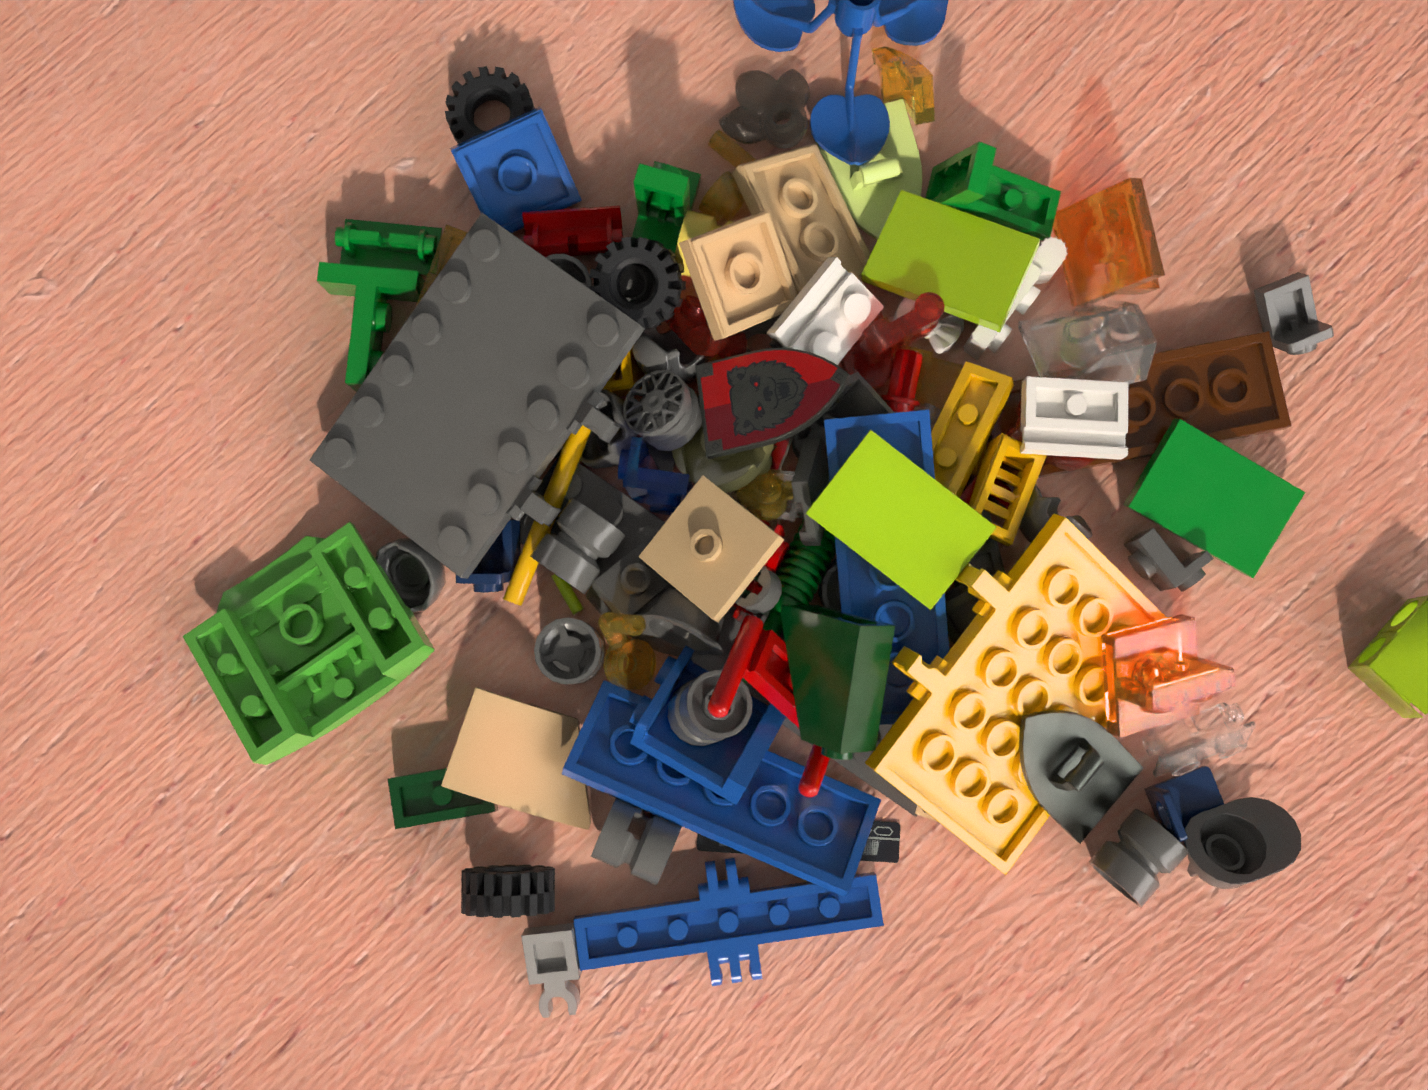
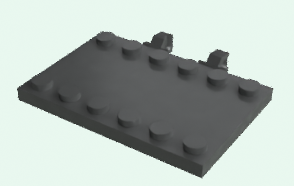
(478, 397)

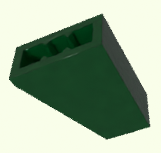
(837, 676)

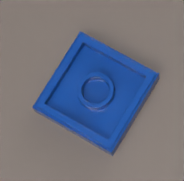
(516, 170)

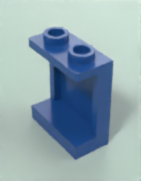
(720, 766)

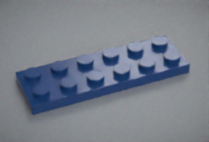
(865, 588)
(772, 822)

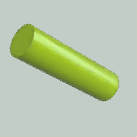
(568, 594)

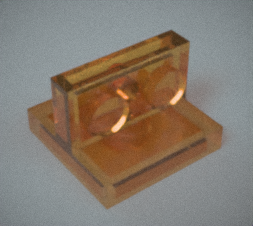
(1109, 244)
(1156, 675)

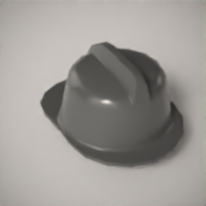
(680, 623)
(1241, 842)

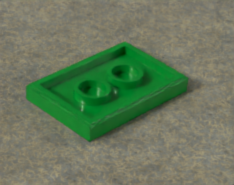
(1214, 498)

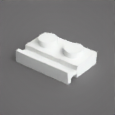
(827, 313)
(1074, 417)

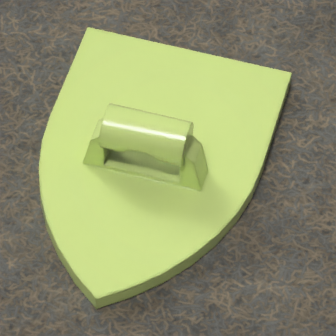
(874, 186)

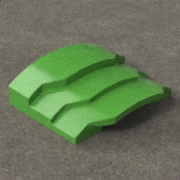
(307, 644)

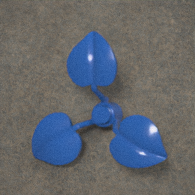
(848, 125)

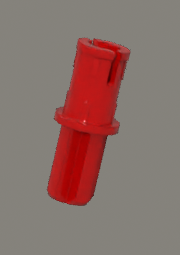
(904, 381)

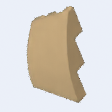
(516, 759)

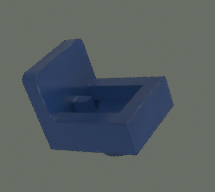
(498, 562)

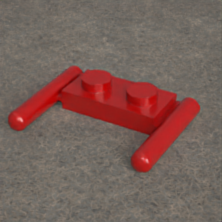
(763, 663)

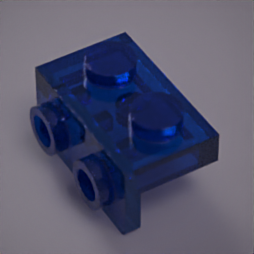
(653, 487)

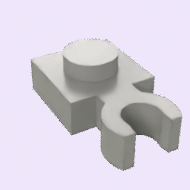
(553, 960)

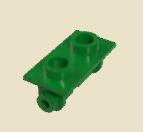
(388, 245)

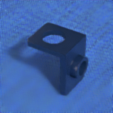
(1182, 798)

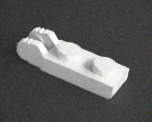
(1045, 263)

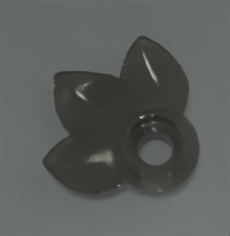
(764, 104)

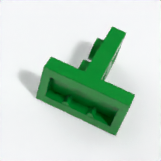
(992, 193)
(662, 201)
(371, 311)

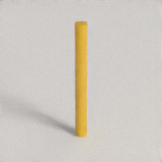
(554, 496)

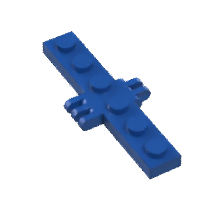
(725, 922)

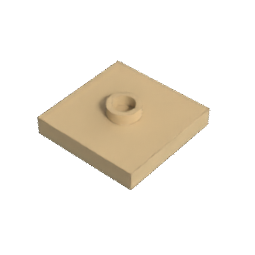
(739, 274)
(711, 548)

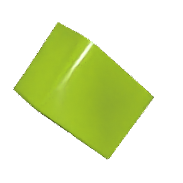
(1397, 660)

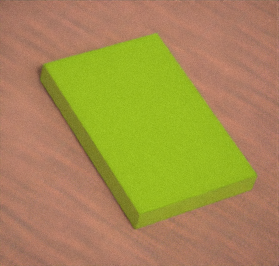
(953, 254)
(900, 519)

